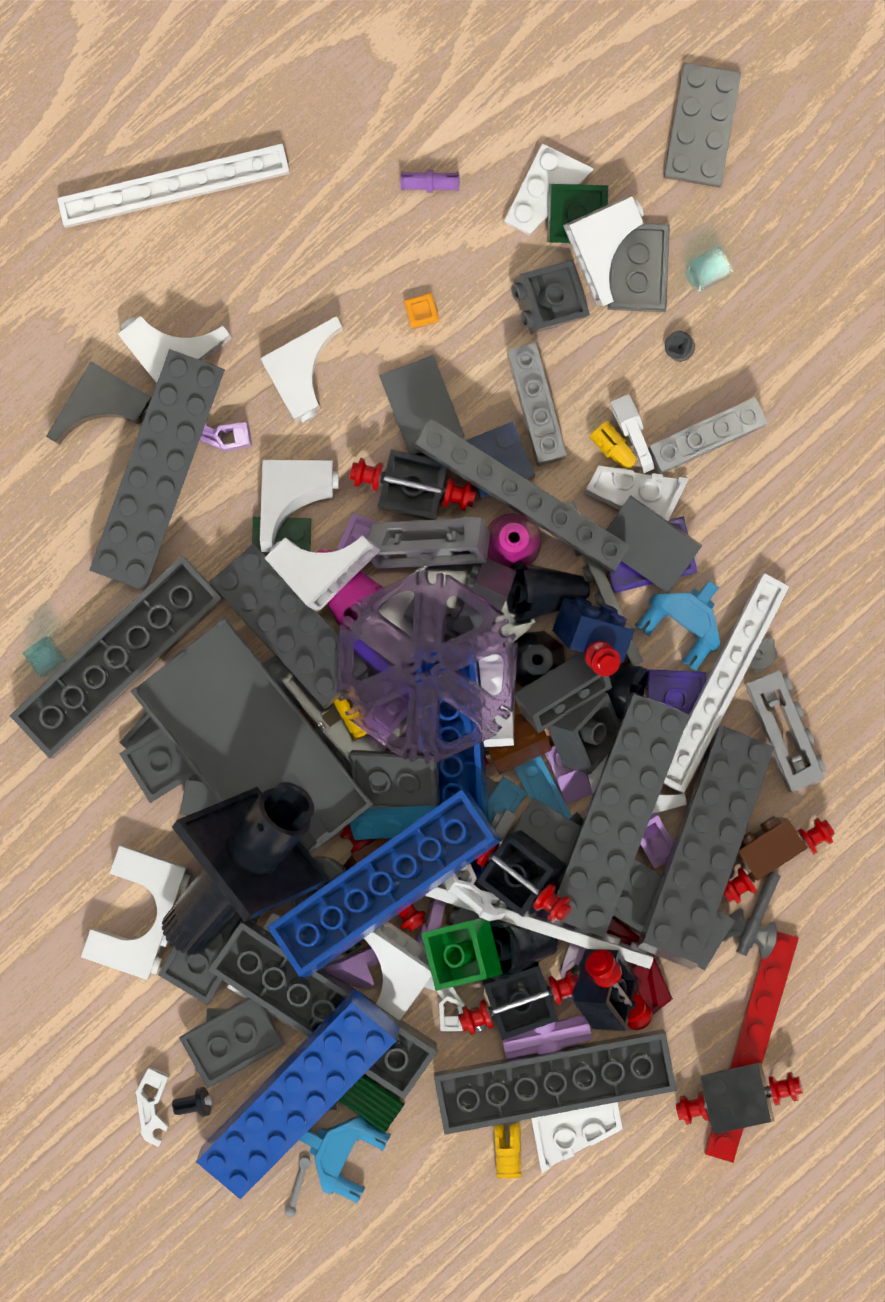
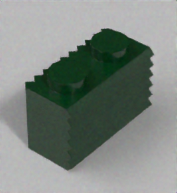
(373, 1102)

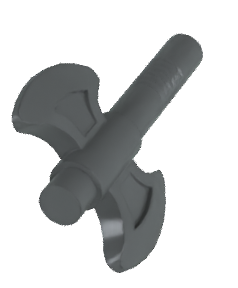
(750, 931)

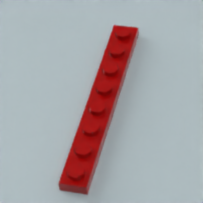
(757, 1028)

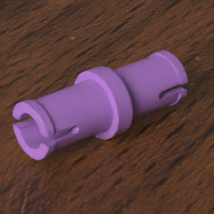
(430, 181)

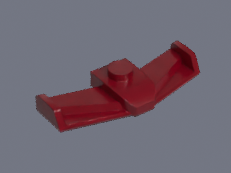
(650, 981)

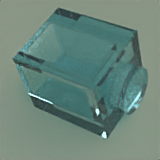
(708, 269)
(44, 656)

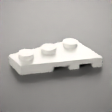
(531, 202)
(655, 491)
(568, 1132)

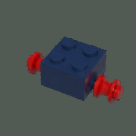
(594, 631)

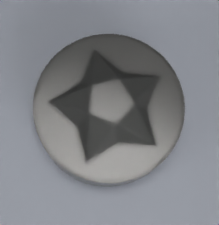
(679, 346)

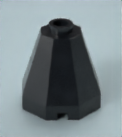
(533, 644)

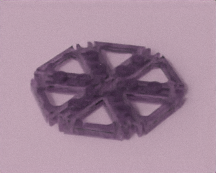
(426, 695)

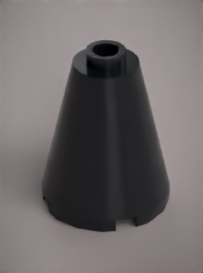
(541, 590)
(623, 683)
(519, 947)

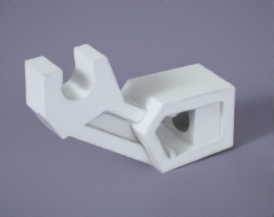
(631, 425)
(477, 900)
(448, 1023)
(147, 1112)

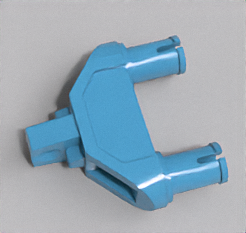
(693, 613)
(332, 1149)

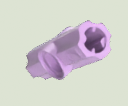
(549, 1037)

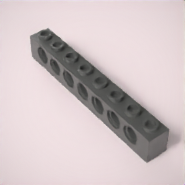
(521, 495)

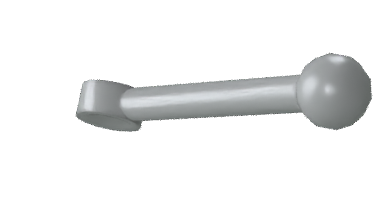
(304, 1164)

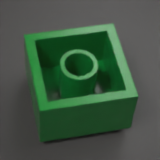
(461, 953)

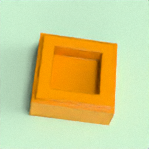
(421, 310)

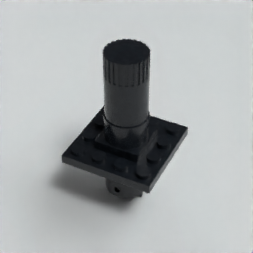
(248, 862)

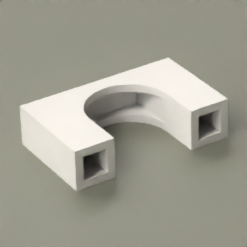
(139, 954)

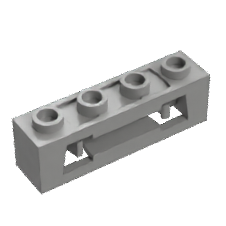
(536, 404)
(707, 435)
(430, 542)
(802, 737)

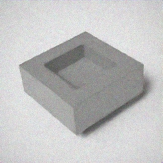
(502, 821)

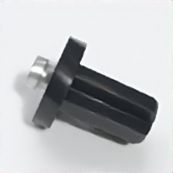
(199, 1102)

